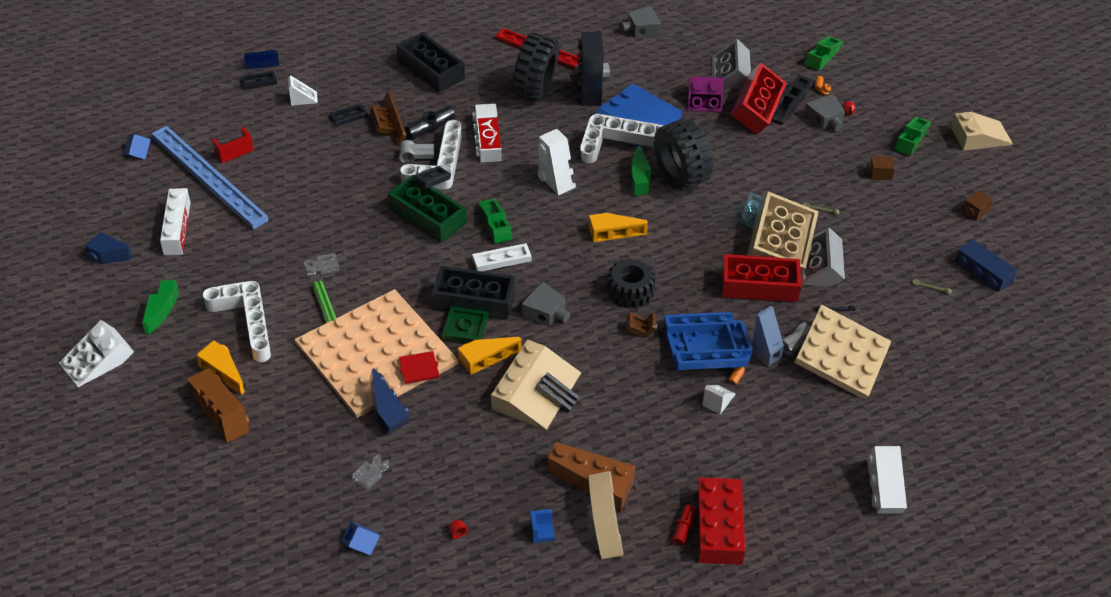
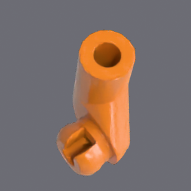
(818, 86)
(736, 375)

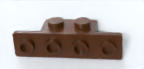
(388, 119)

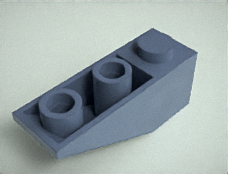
(767, 338)

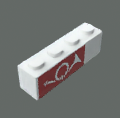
(488, 133)
(175, 221)

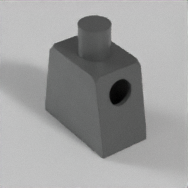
(642, 23)
(826, 112)
(545, 305)

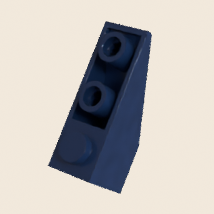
(387, 409)

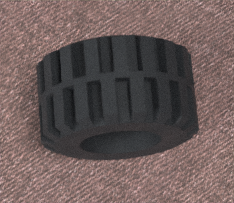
(631, 293)

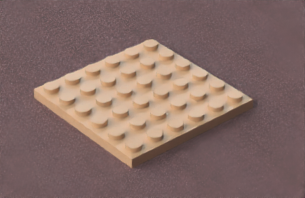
(370, 339)

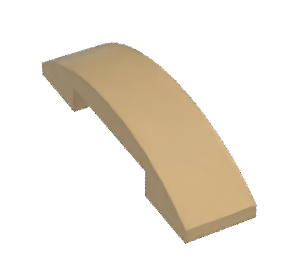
(605, 515)

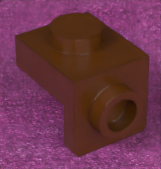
(641, 326)

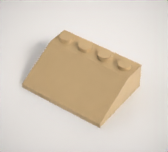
(783, 229)
(517, 390)

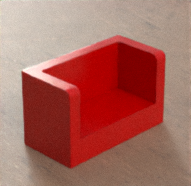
(234, 148)

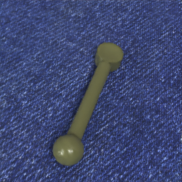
(835, 211)
(947, 291)

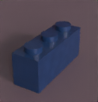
(986, 265)

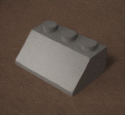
(732, 65)
(825, 260)

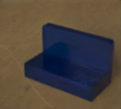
(261, 59)

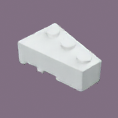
(554, 161)
(887, 479)

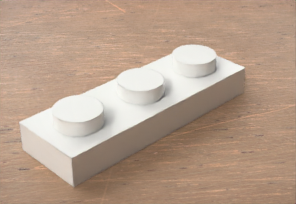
(502, 257)

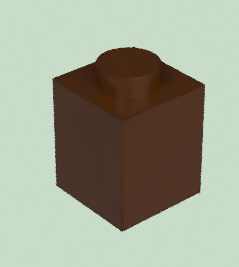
(881, 168)
(977, 205)

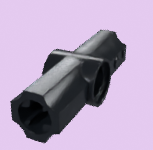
(429, 122)

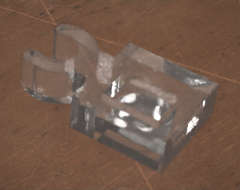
(324, 264)
(369, 473)

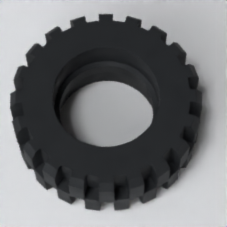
(535, 66)
(683, 154)

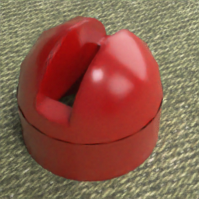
(850, 105)
(455, 526)

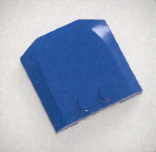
(640, 105)
(707, 341)

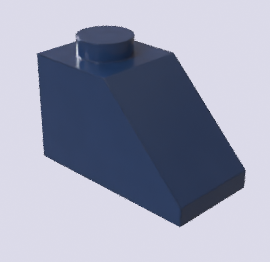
(107, 249)

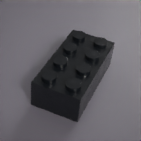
(431, 62)
(590, 69)
(474, 291)

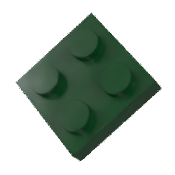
(465, 325)

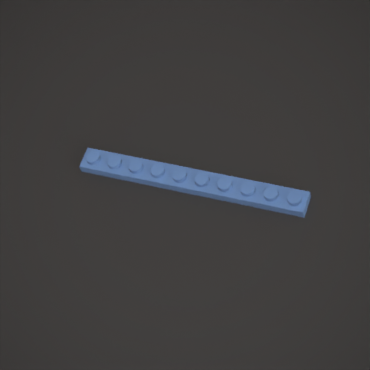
(210, 177)

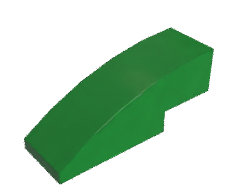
(823, 52)
(912, 135)
(640, 173)
(495, 220)
(160, 305)

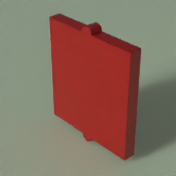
(419, 367)

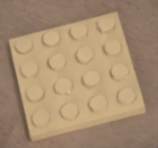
(843, 352)

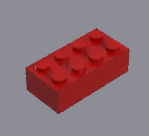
(758, 99)
(761, 278)
(720, 521)

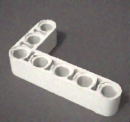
(616, 129)
(447, 157)
(243, 295)

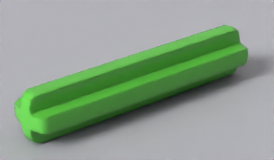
(324, 301)

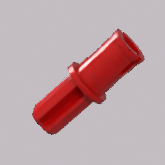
(684, 525)

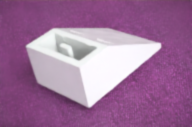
(96, 354)

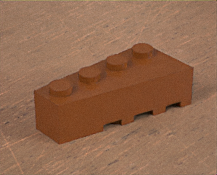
(219, 404)
(576, 465)

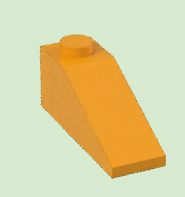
(613, 226)
(486, 352)
(219, 361)

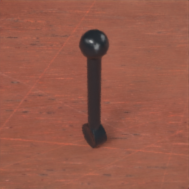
(849, 308)

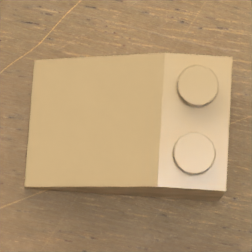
(979, 131)

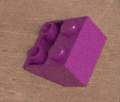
(705, 94)

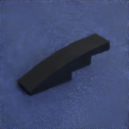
(792, 98)

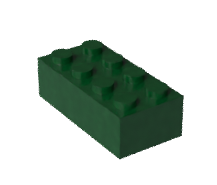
(427, 209)

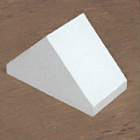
(301, 93)
(717, 398)

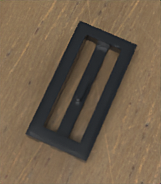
(258, 81)
(349, 116)
(432, 177)
(559, 390)

